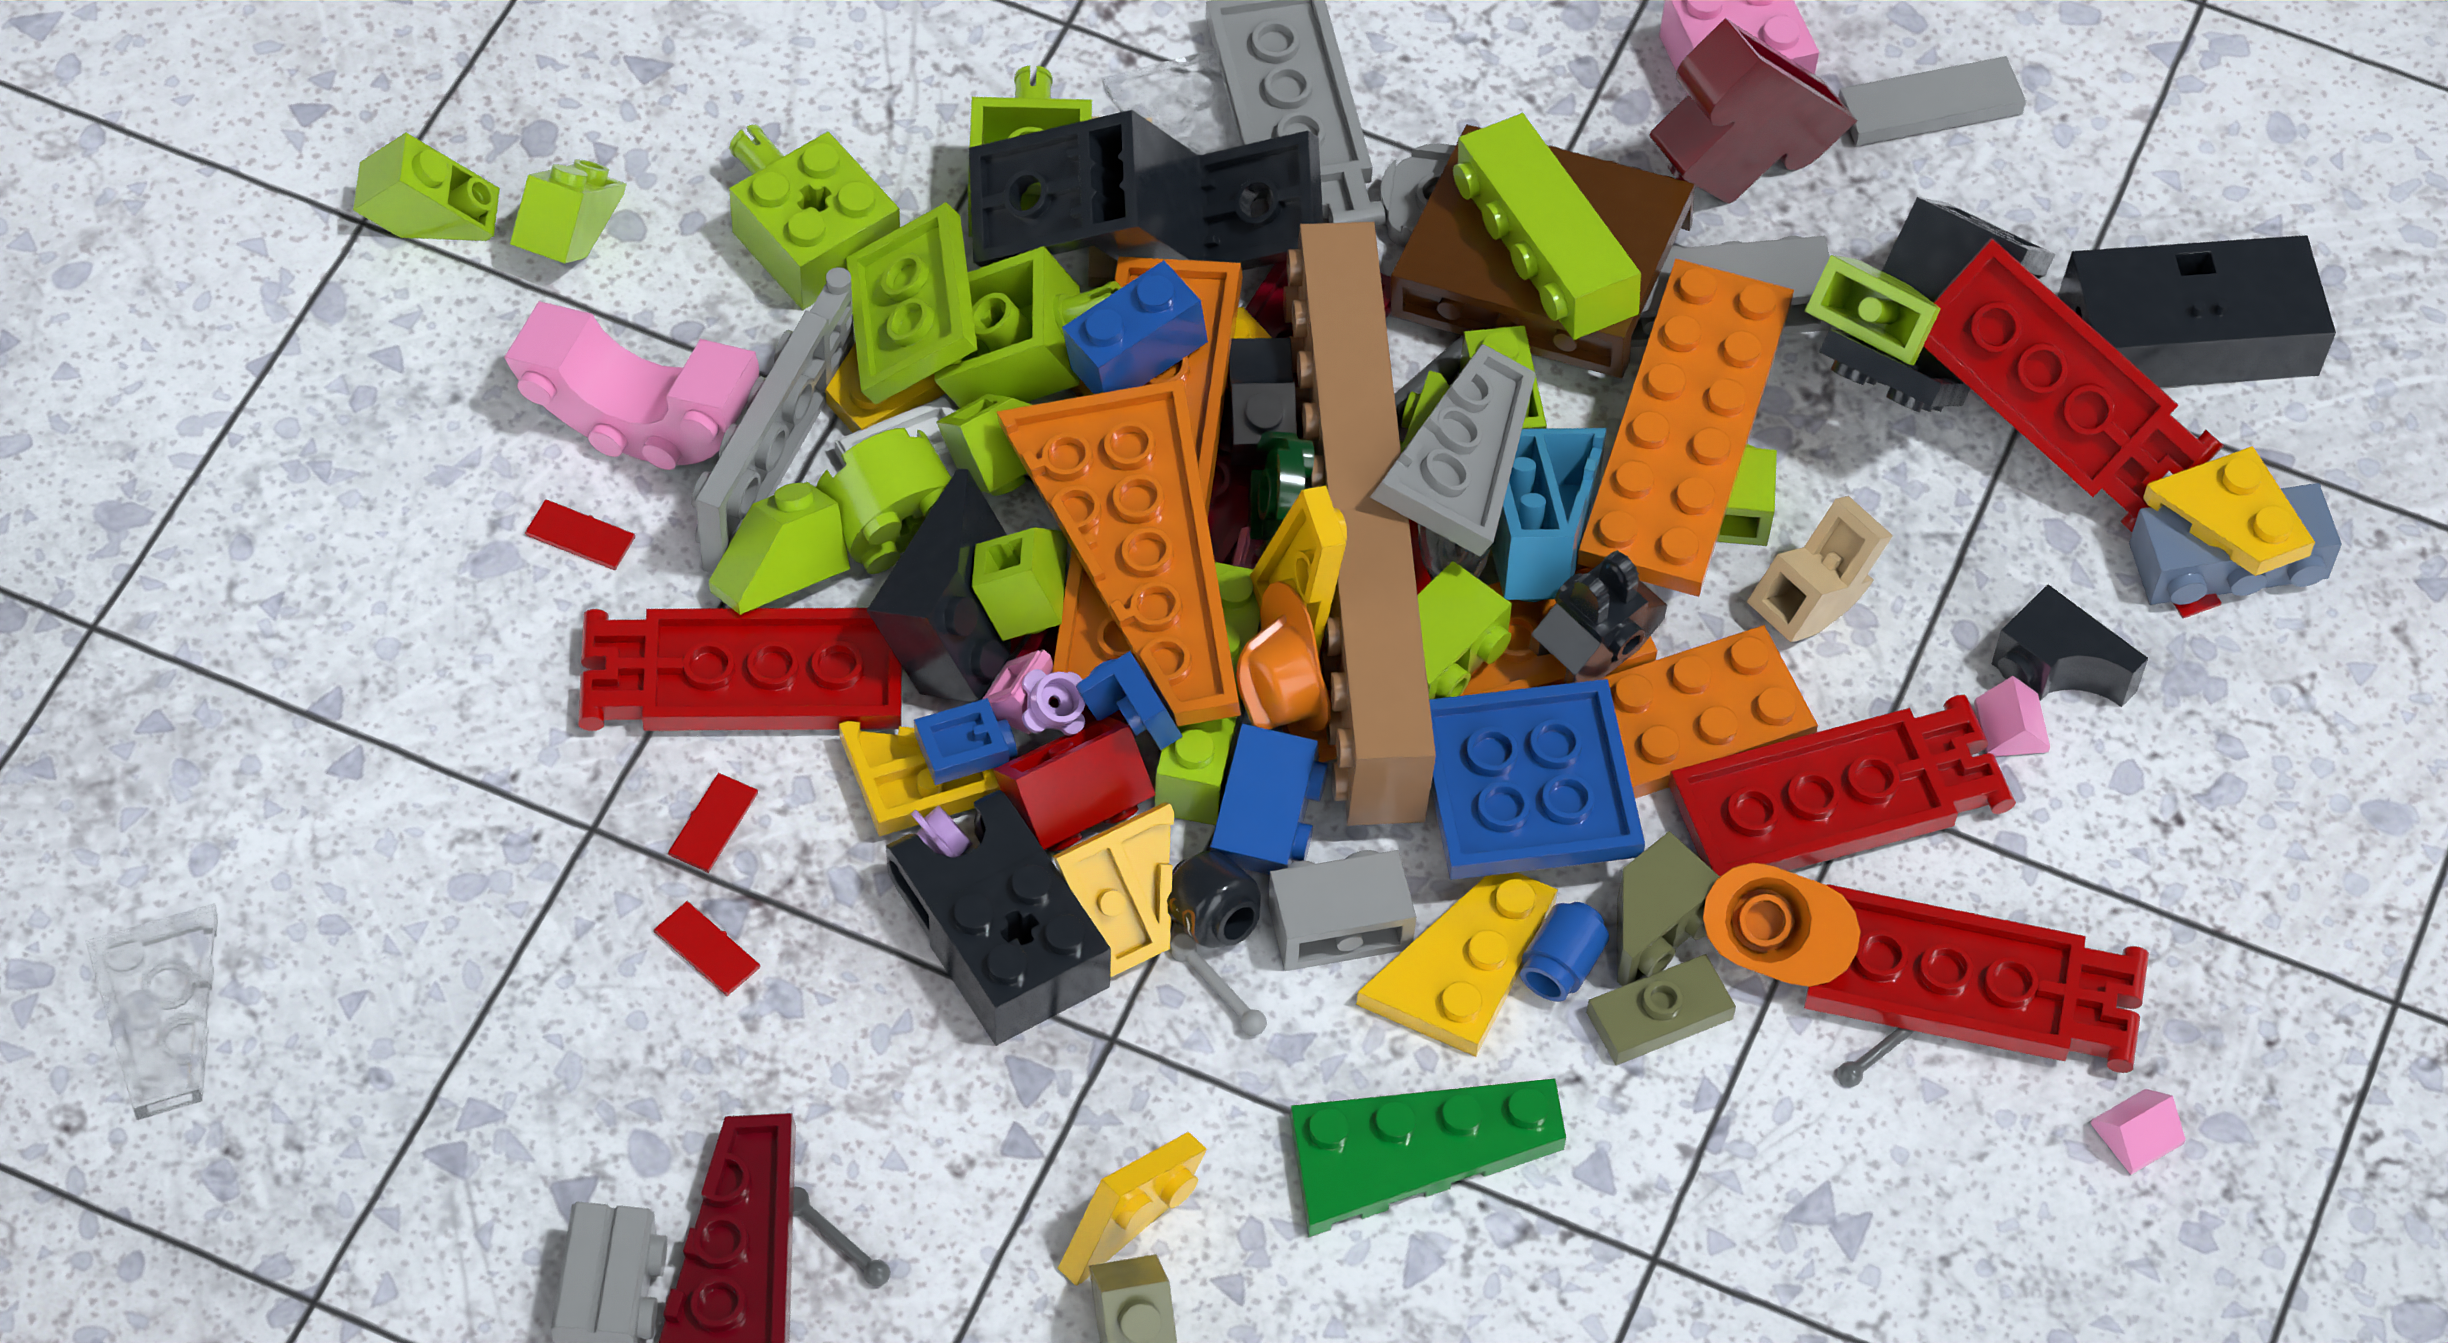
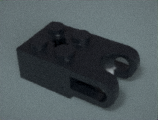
(1003, 922)

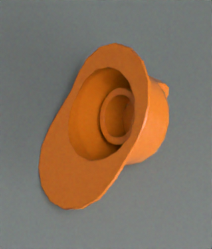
(1281, 666)
(1781, 924)

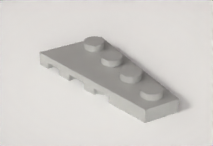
(1463, 453)

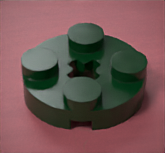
(1278, 485)

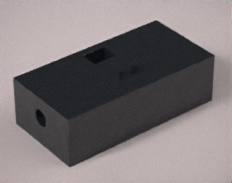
(2207, 308)

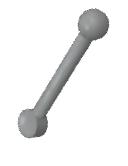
(1185, 950)

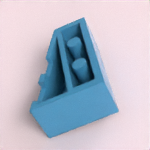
(1547, 510)

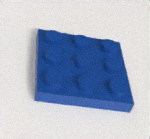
(1532, 780)

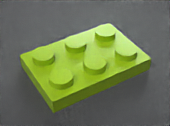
(911, 303)

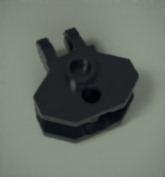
(1599, 620)

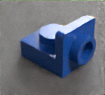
(1125, 687)
(964, 741)

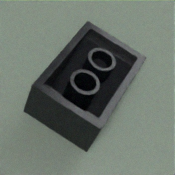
(930, 604)

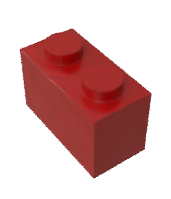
(1077, 782)

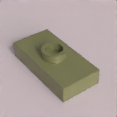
(1660, 1009)

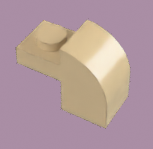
(1824, 578)

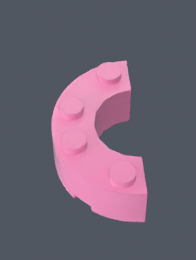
(627, 401)

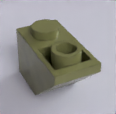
(1659, 907)
(1133, 1301)

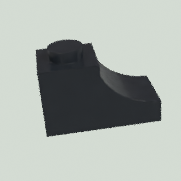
(1259, 395)
(2064, 648)

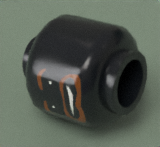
(1214, 900)

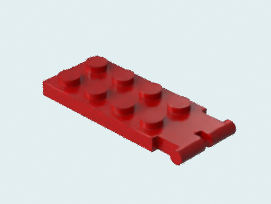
(2060, 382)
(739, 670)
(1840, 789)
(1987, 982)

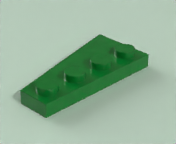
(1391, 1147)

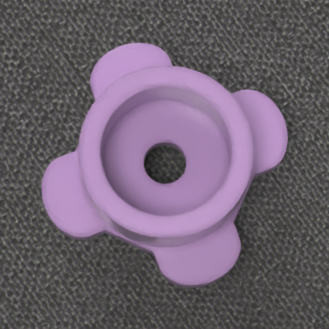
(1040, 714)
(942, 833)

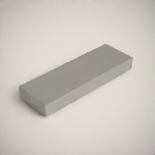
(1933, 100)

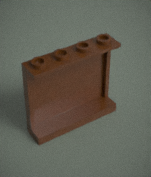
(1466, 280)

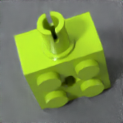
(1026, 113)
(805, 210)
(1019, 330)

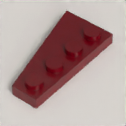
(741, 1246)

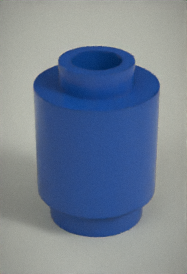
(1564, 950)

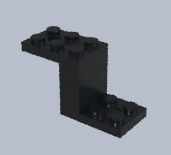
(1142, 194)
(1927, 256)

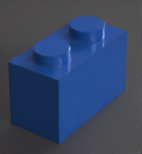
(1136, 332)
(1268, 800)

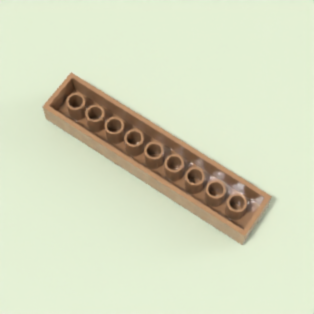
(1374, 619)

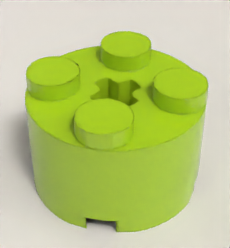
(885, 494)

